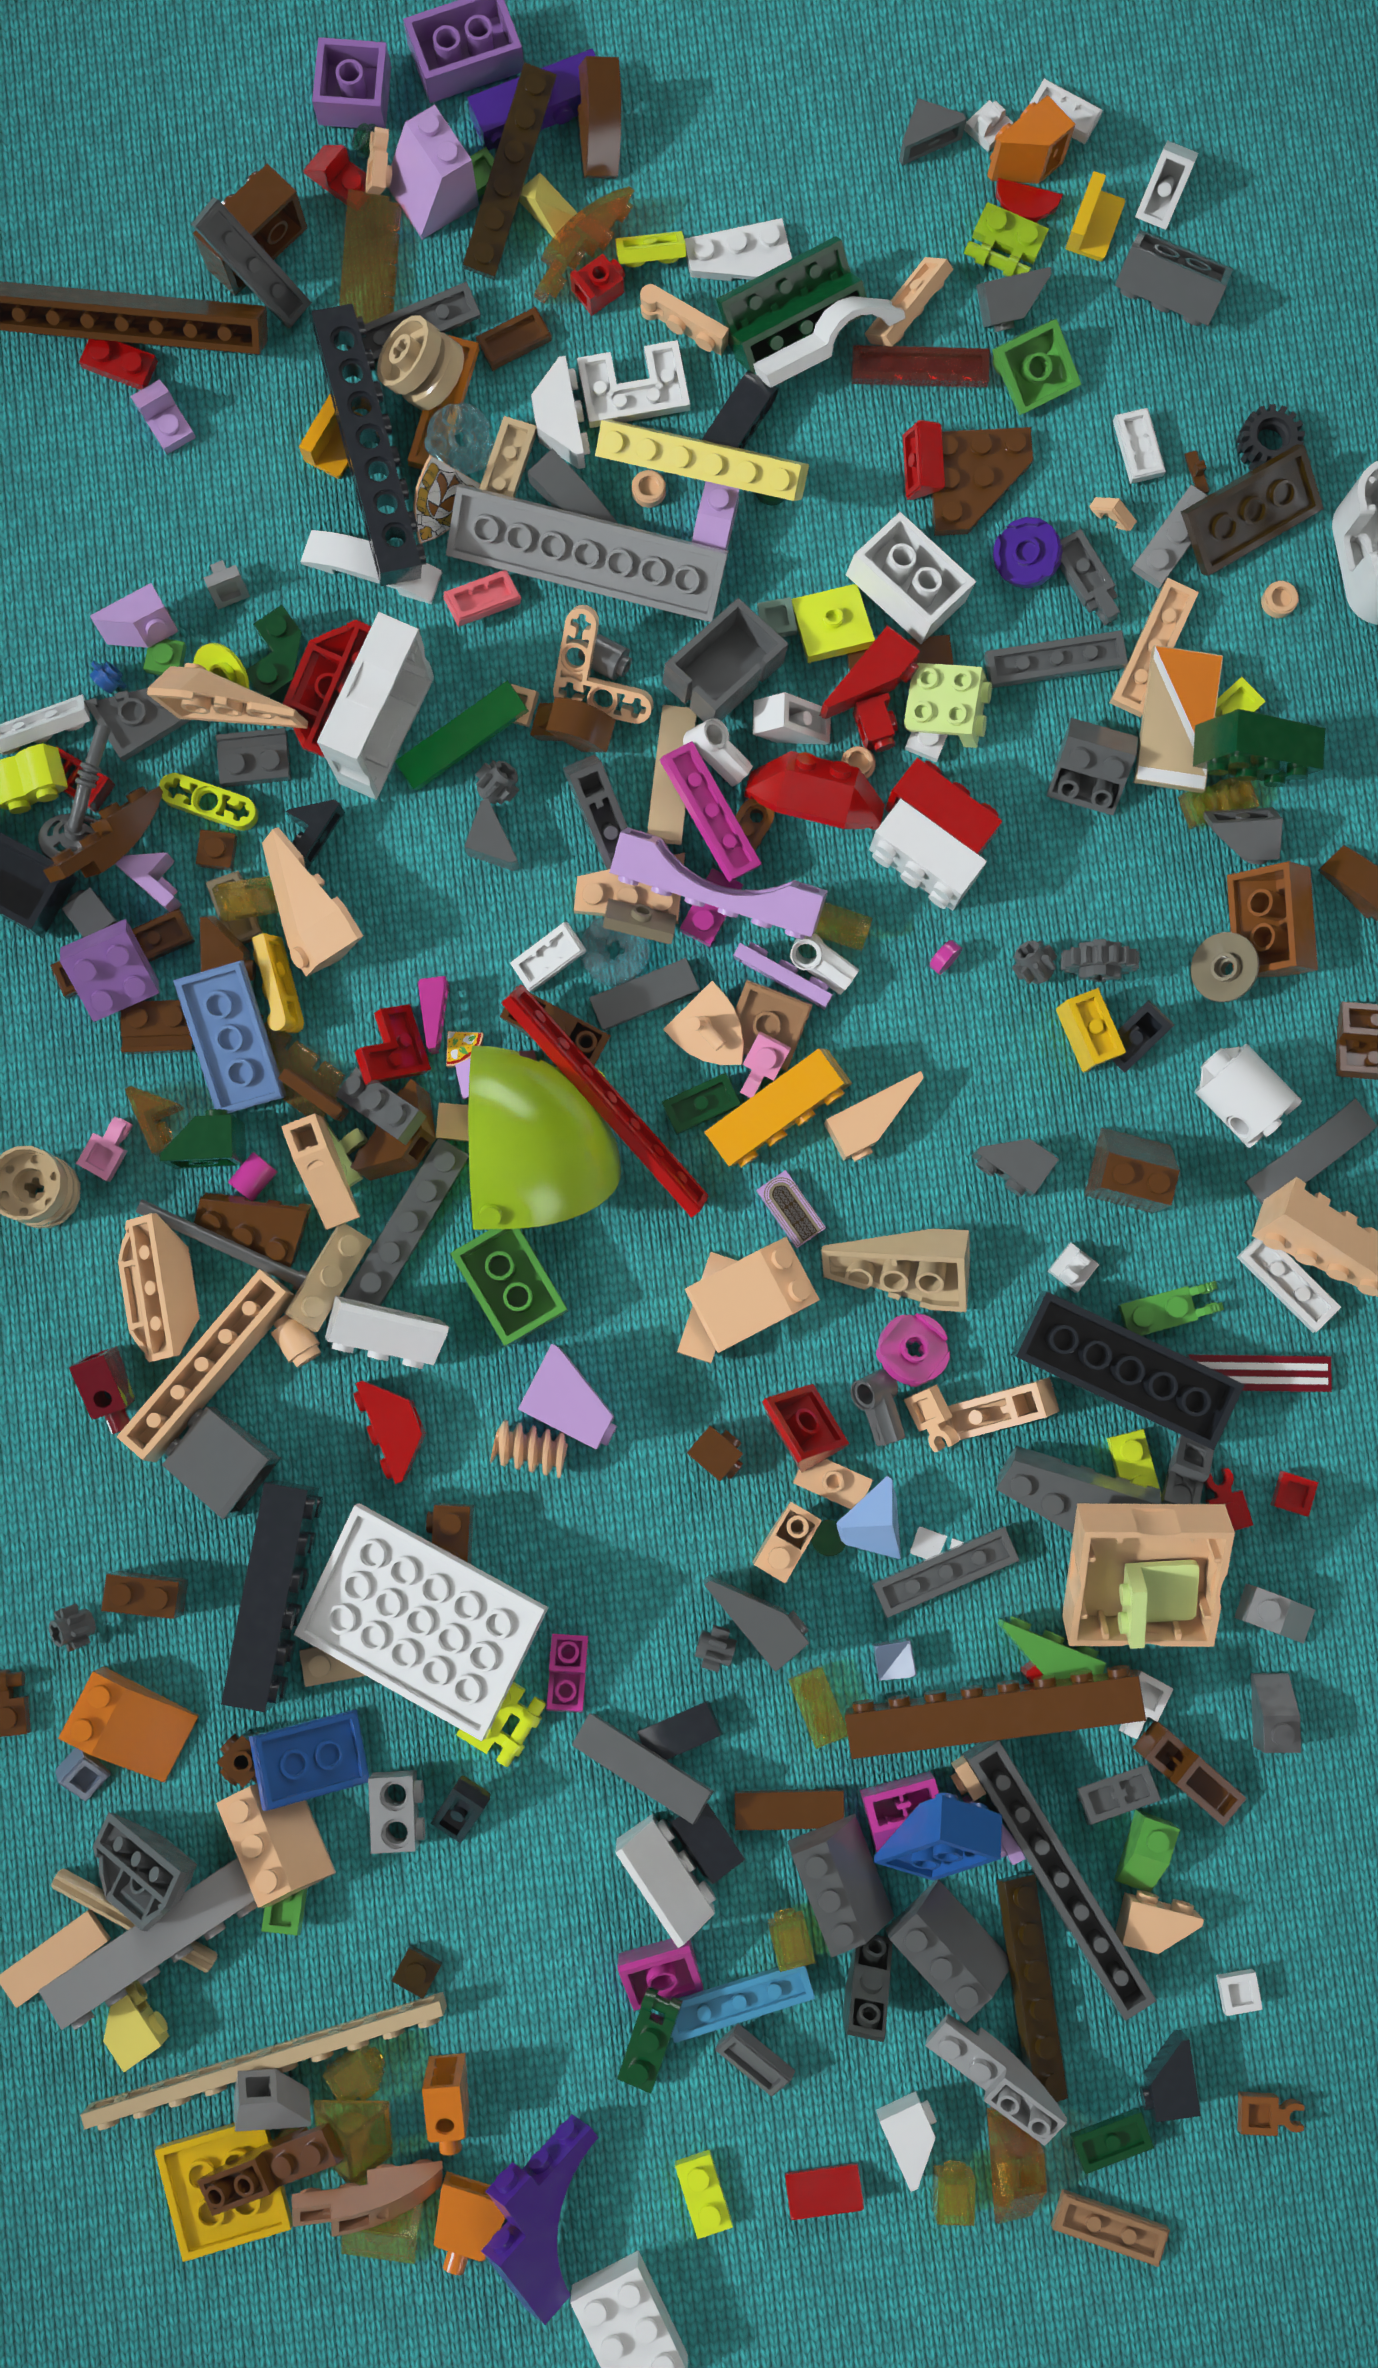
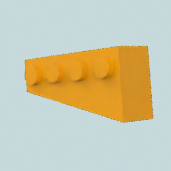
(777, 1107)

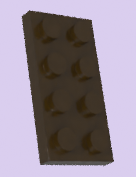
(1252, 509)

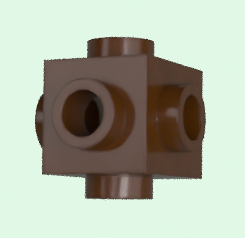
(232, 1767)

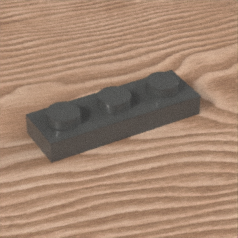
(381, 1107)

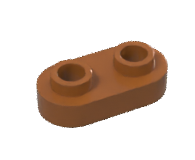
(754, 831)

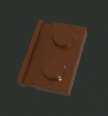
(155, 1028)

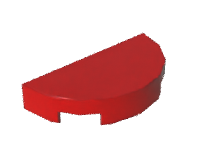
(1026, 200)

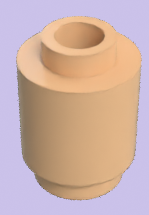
(295, 1341)

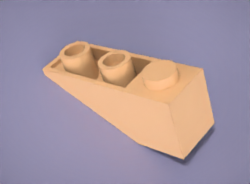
(321, 1169)

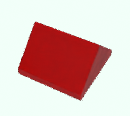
(805, 1425)

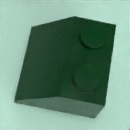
(208, 1142)

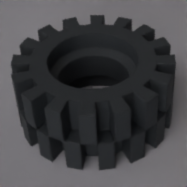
(1271, 420)

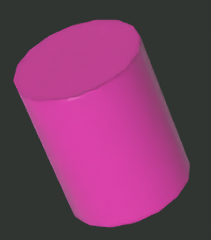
(252, 1176)

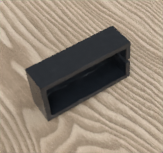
(25, 890)

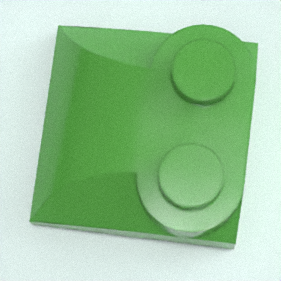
(1036, 366)

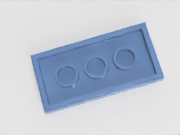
(230, 1037)

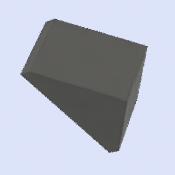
(930, 129)
(488, 840)

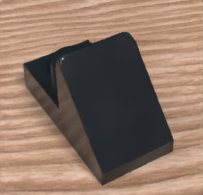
(319, 822)
(1141, 1033)
(461, 1809)

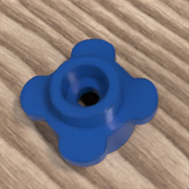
(107, 676)

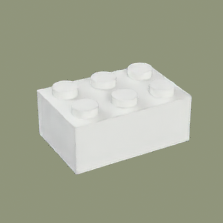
(910, 577)
(926, 855)
(627, 2318)

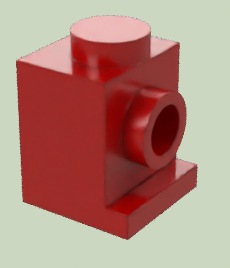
(597, 292)
(875, 723)

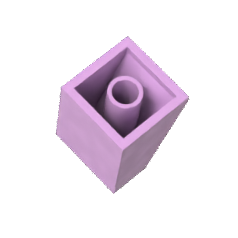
(432, 173)
(567, 1401)

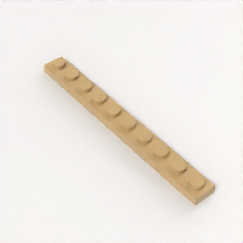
(281, 2056)

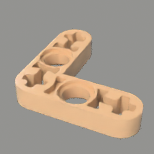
(580, 674)

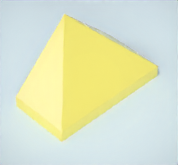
(546, 204)

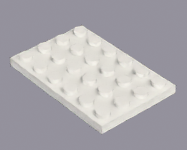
(421, 1621)

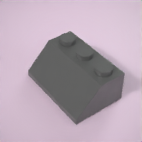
(1173, 278)
(841, 1884)
(950, 1950)

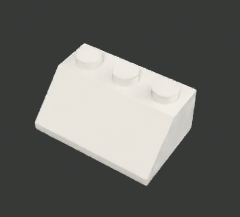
(385, 1332)
(666, 1878)

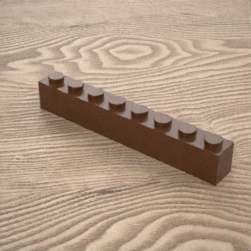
(133, 318)
(995, 1712)

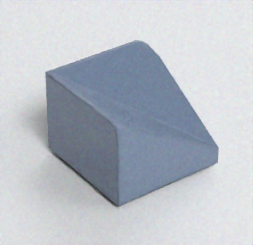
(894, 1659)

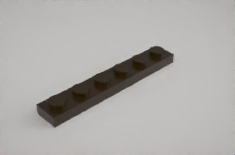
(509, 171)
(1031, 1982)

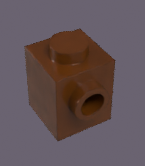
(717, 1453)

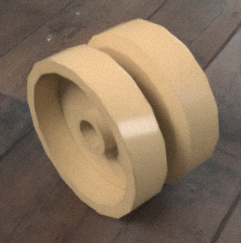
(420, 363)

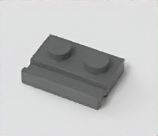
(253, 757)

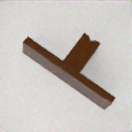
(1197, 471)

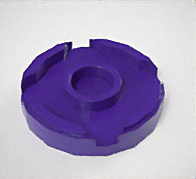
(1027, 552)

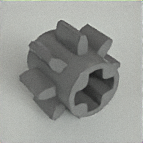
(497, 782)
(1034, 962)
(72, 1627)
(715, 1648)

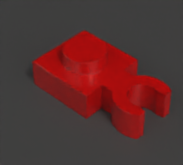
(1234, 1501)

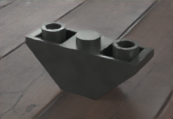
(868, 1989)

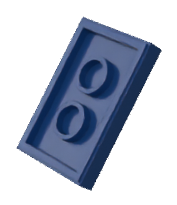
(309, 1759)

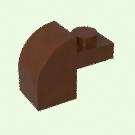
(574, 723)

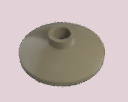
(1210, 963)

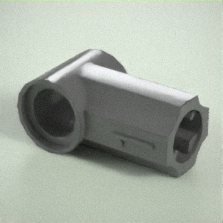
(875, 1396)

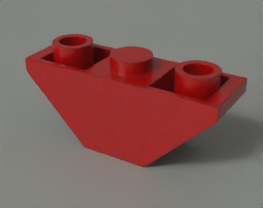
(393, 1427)

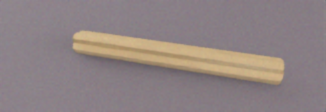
(94, 1899)

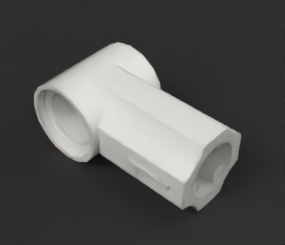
(713, 745)
(826, 965)

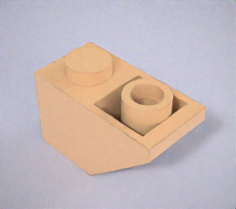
(786, 1542)
(1154, 1924)

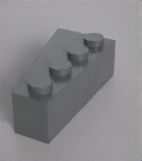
(1056, 1487)

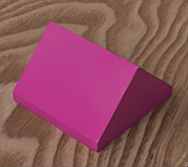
(661, 1967)

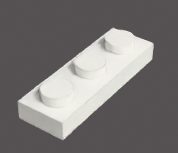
(42, 724)
(1289, 1284)

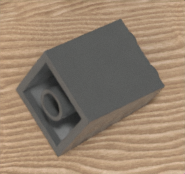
(219, 1462)

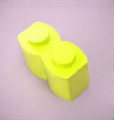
(31, 777)

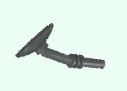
(73, 822)

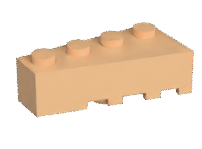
(1319, 1235)

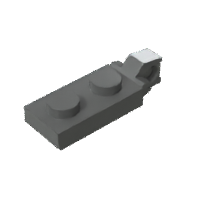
(1088, 577)

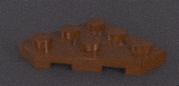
(977, 474)

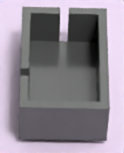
(725, 662)

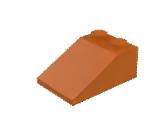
(128, 1725)

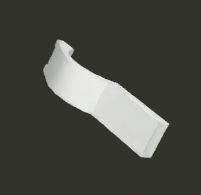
(819, 344)

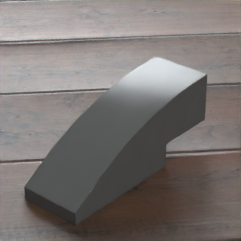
(564, 488)

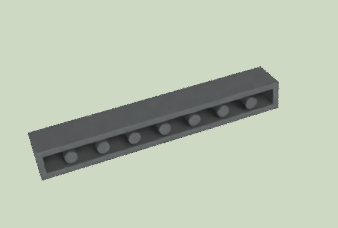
(1060, 1878)

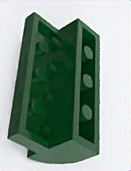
(787, 302)

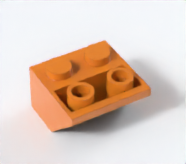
(1032, 145)

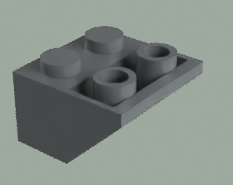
(1092, 766)

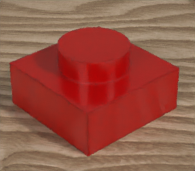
(1294, 1493)

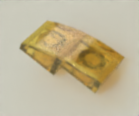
(1223, 795)

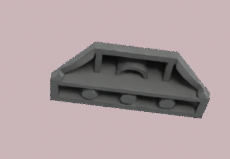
(140, 1870)

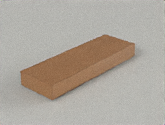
(1110, 2227)

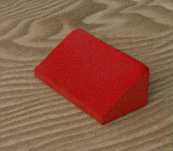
(923, 459)
(824, 2191)

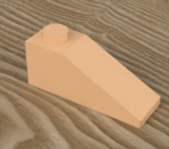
(864, 1123)
(1003, 1409)

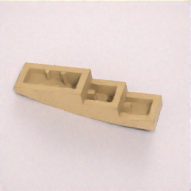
(666, 806)

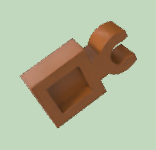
(1262, 2114)

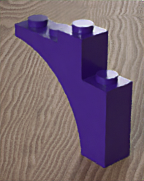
(532, 2203)

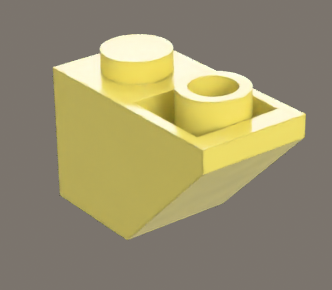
(134, 2028)

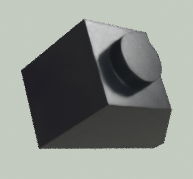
(1171, 2081)

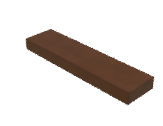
(155, 938)

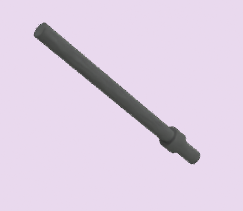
(225, 1245)

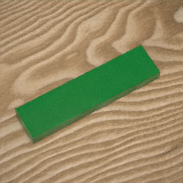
(461, 736)

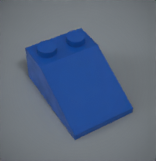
(943, 1838)

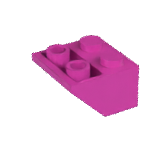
(892, 1802)

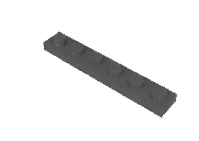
(408, 1224)

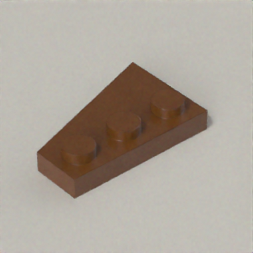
(262, 1227)

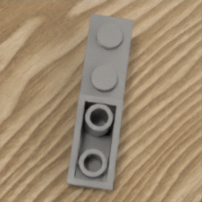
(1006, 2080)

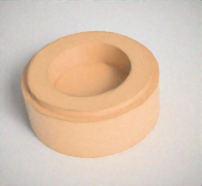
(648, 488)
(1279, 599)

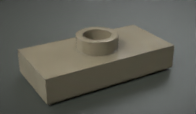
(639, 921)

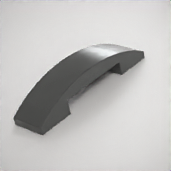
(1314, 1151)

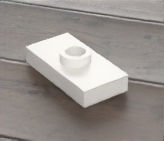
(1078, 110)
(1139, 445)
(548, 957)

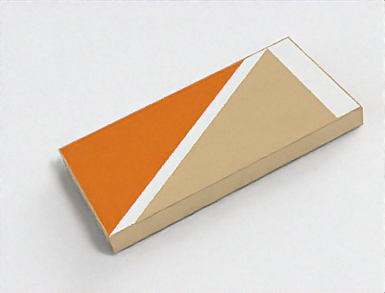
(1178, 696)

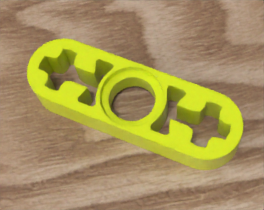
(235, 801)

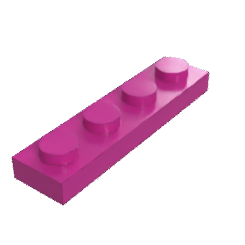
(710, 811)

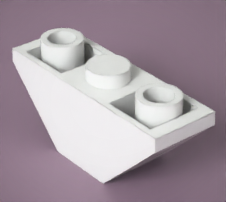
(559, 415)

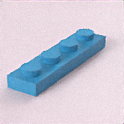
(741, 2001)

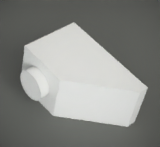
(1166, 184)
(790, 720)
(909, 2134)

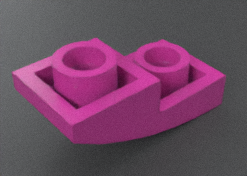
(567, 1673)

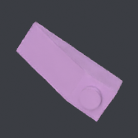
(716, 515)

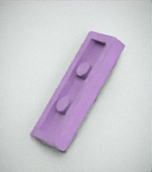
(783, 974)

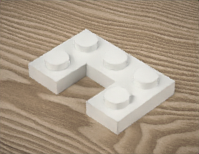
(658, 395)

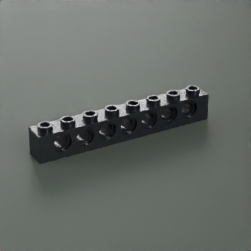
(338, 327)

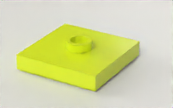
(832, 623)

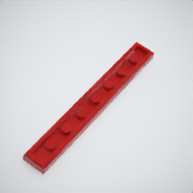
(605, 1100)

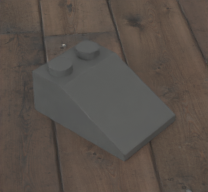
(766, 1625)

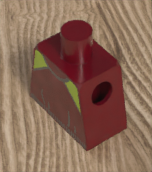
(104, 1373)

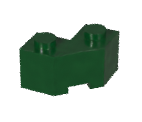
(287, 645)

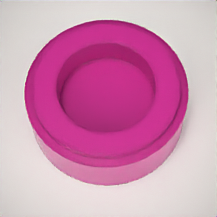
(945, 956)

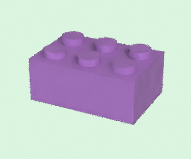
(463, 46)

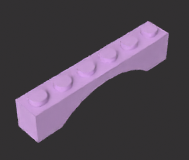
(649, 861)

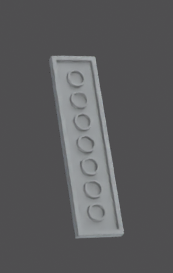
(586, 553)

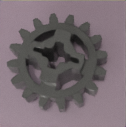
(1100, 960)

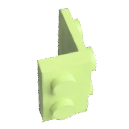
(948, 701)
(1156, 1594)

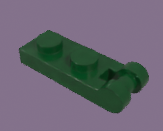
(649, 2040)

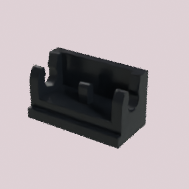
(707, 1844)

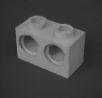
(386, 1810)

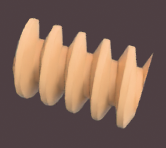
(529, 1448)

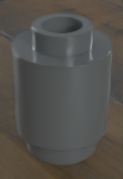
(609, 658)

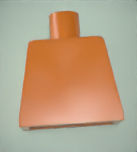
(446, 2101)
(465, 2221)

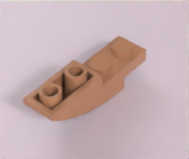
(354, 2208)

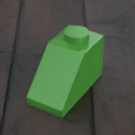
(1146, 1851)

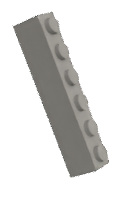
(138, 1952)

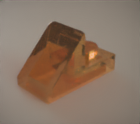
(149, 1111)

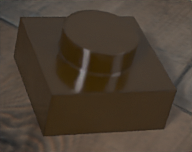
(416, 1971)

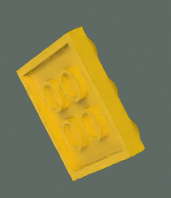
(196, 2230)

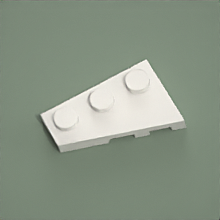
(738, 251)

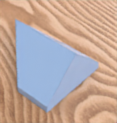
(873, 1522)

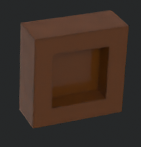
(216, 850)

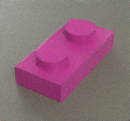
(706, 921)

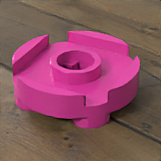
(899, 1363)

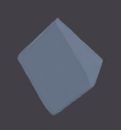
(81, 1774)

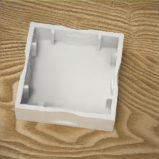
(376, 706)

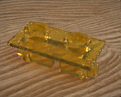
(843, 926)

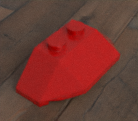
(322, 677)
(817, 791)

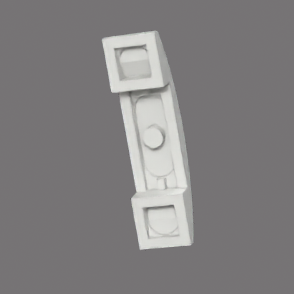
(354, 557)

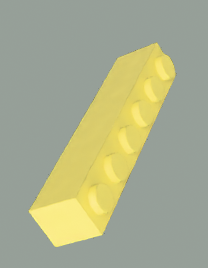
(702, 460)

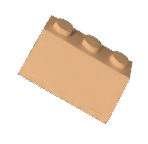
(275, 1847)

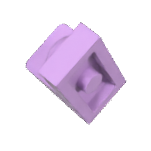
(163, 416)
(146, 871)

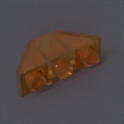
(1016, 2169)

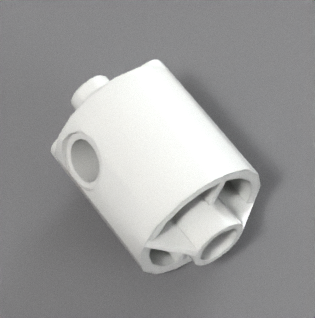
(1245, 1093)

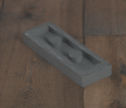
(644, 994)

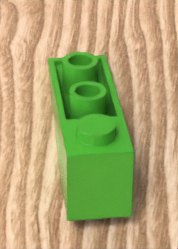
(1049, 1652)

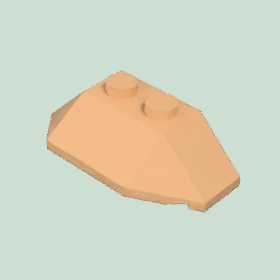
(157, 1287)

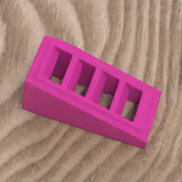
(433, 1001)

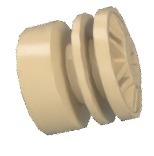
(30, 1168)

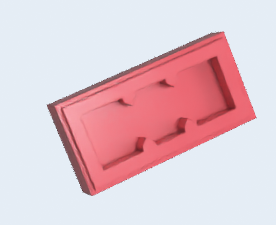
(482, 598)

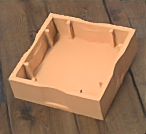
(1134, 1533)

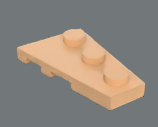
(596, 888)

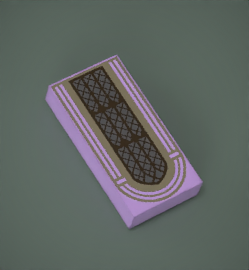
(790, 1209)

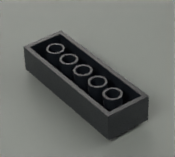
(1128, 1369)
(271, 1596)

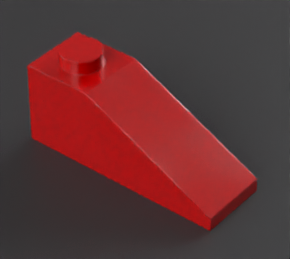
(875, 673)

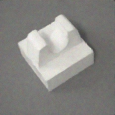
(986, 124)
(1073, 1267)

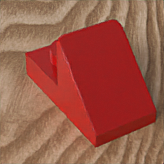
(335, 172)

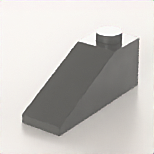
(597, 804)

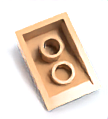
(752, 1294)

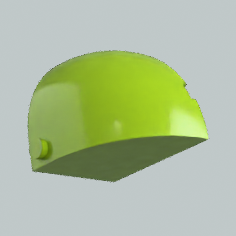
(533, 1144)

